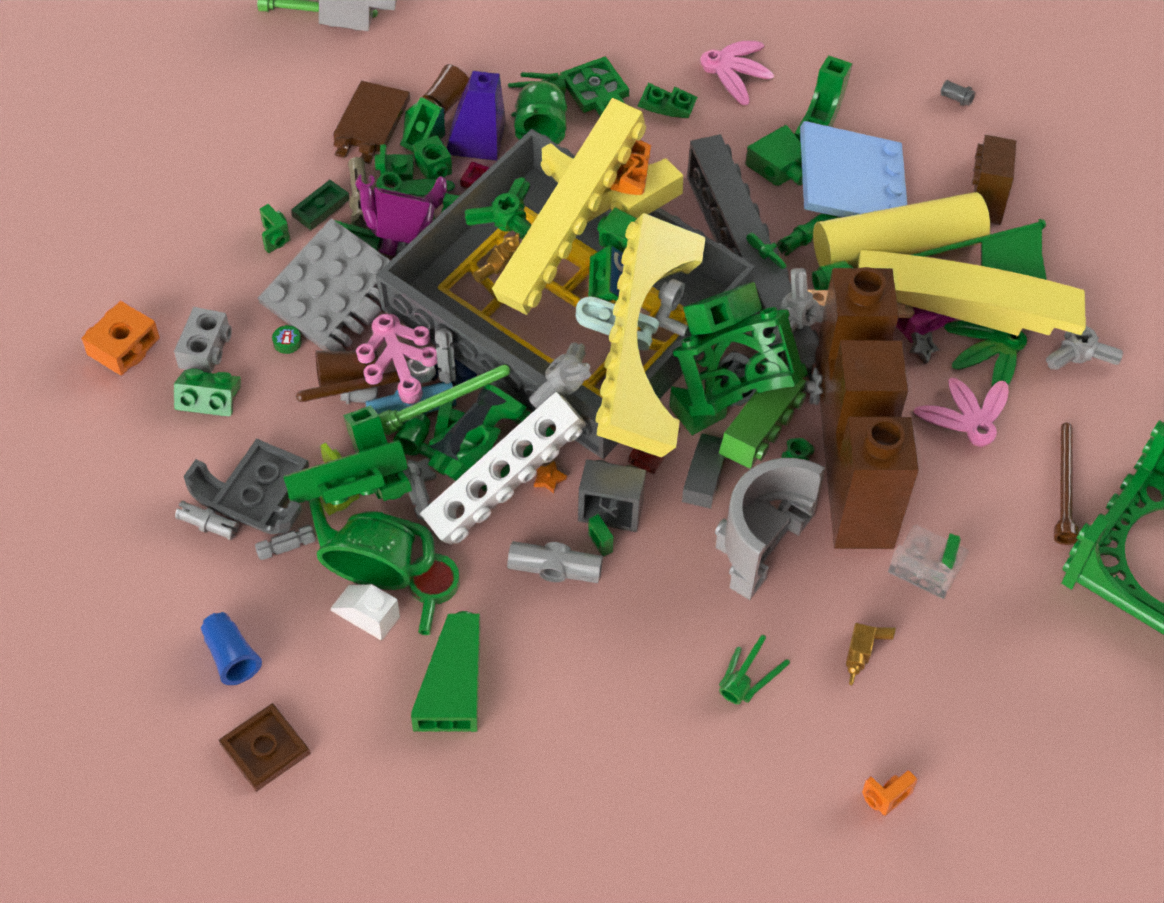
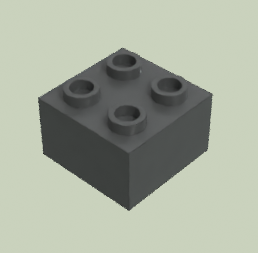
(613, 493)

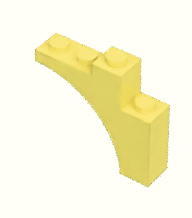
(662, 185)

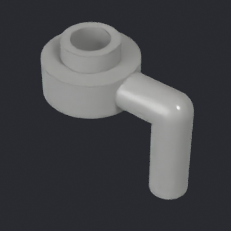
(670, 297)

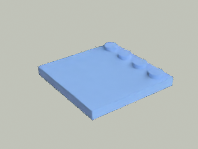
(850, 171)

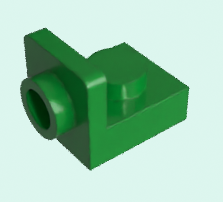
(398, 163)

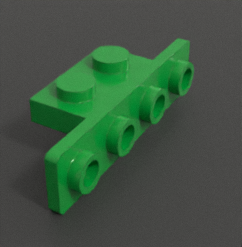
(347, 476)

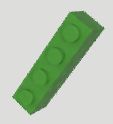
(760, 423)

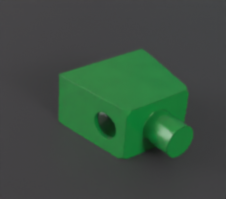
(777, 157)

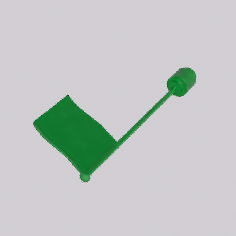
(1009, 250)

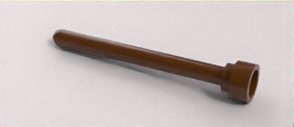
(344, 387)
(1066, 529)

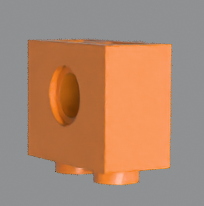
(121, 338)

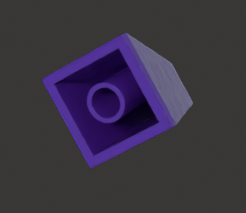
(478, 119)

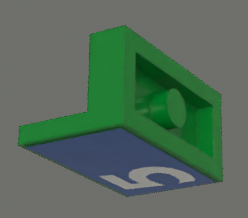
(604, 273)

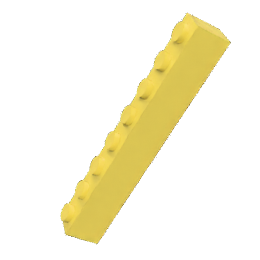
(569, 207)

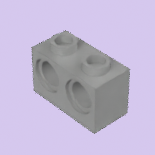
(203, 340)

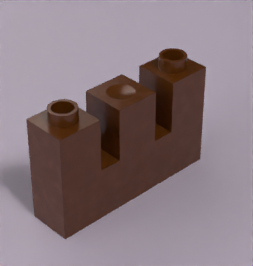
(861, 407)

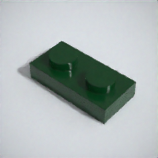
(320, 204)

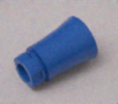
(229, 649)

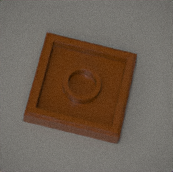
(264, 747)

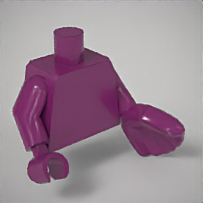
(397, 214)

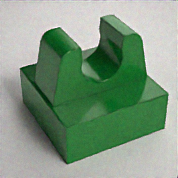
(446, 417)

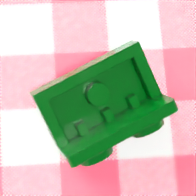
(206, 392)

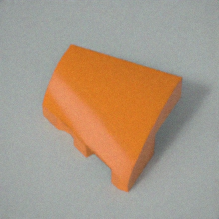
(633, 174)

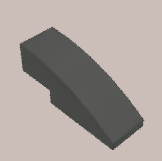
(704, 472)

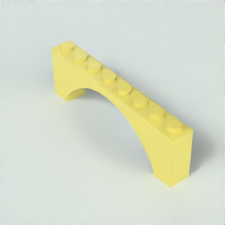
(629, 405)

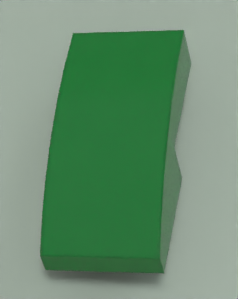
(662, 102)

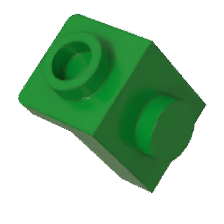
(276, 228)

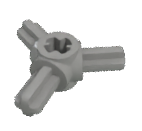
(800, 303)
(1082, 348)
(563, 375)

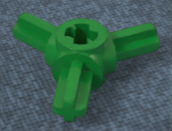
(506, 210)

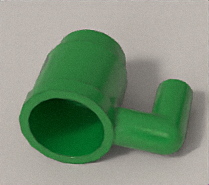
(413, 435)

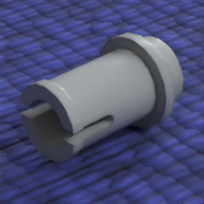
(360, 396)

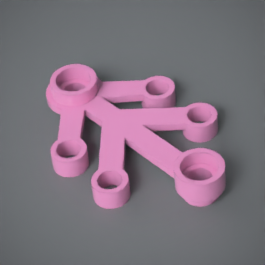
(387, 328)

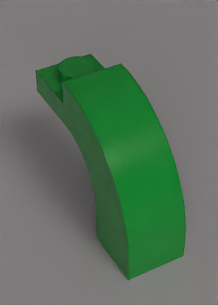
(828, 93)
(366, 433)

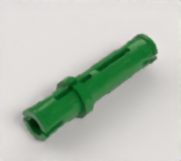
(801, 235)

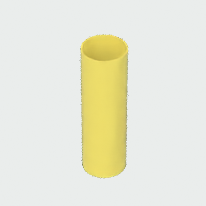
(902, 229)

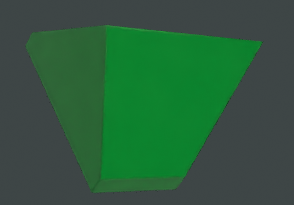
(422, 122)

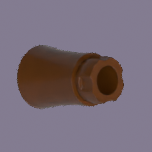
(447, 87)
(340, 366)

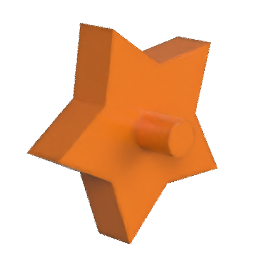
(549, 477)

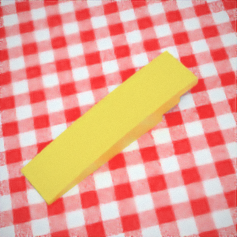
(982, 294)

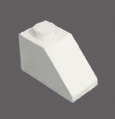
(368, 609)

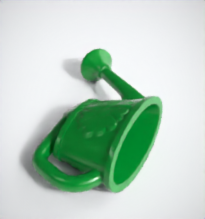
(372, 548)

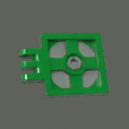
(595, 85)

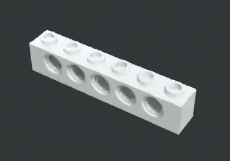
(487, 471)

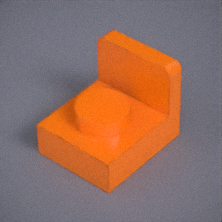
(891, 794)

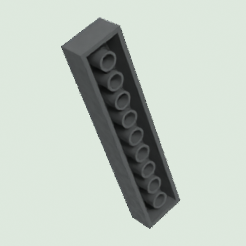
(731, 218)

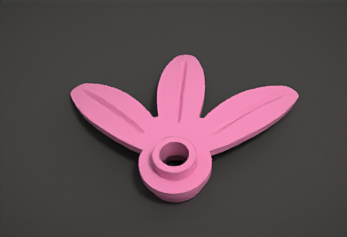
(729, 59)
(972, 416)

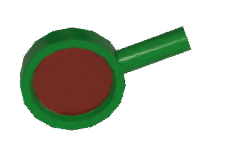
(434, 588)

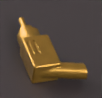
(498, 259)
(862, 644)

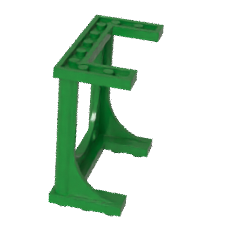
(1085, 563)

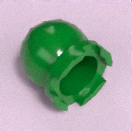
(543, 109)

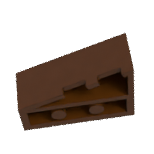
(994, 173)

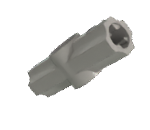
(555, 562)

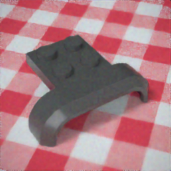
(253, 490)

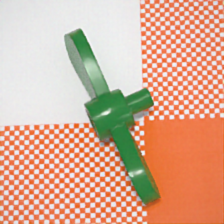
(765, 250)

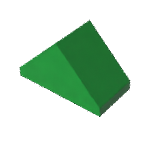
(679, 405)

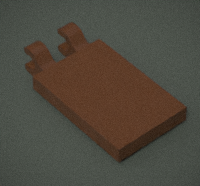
(370, 119)

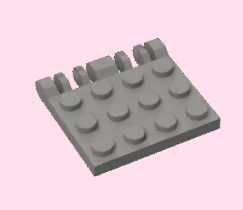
(328, 287)

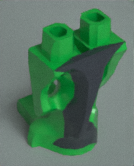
(464, 441)

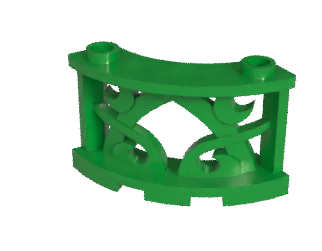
(776, 375)

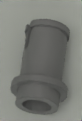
(958, 93)

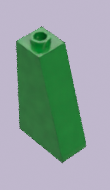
(451, 682)

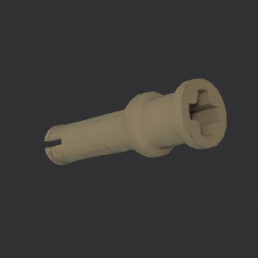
(356, 167)

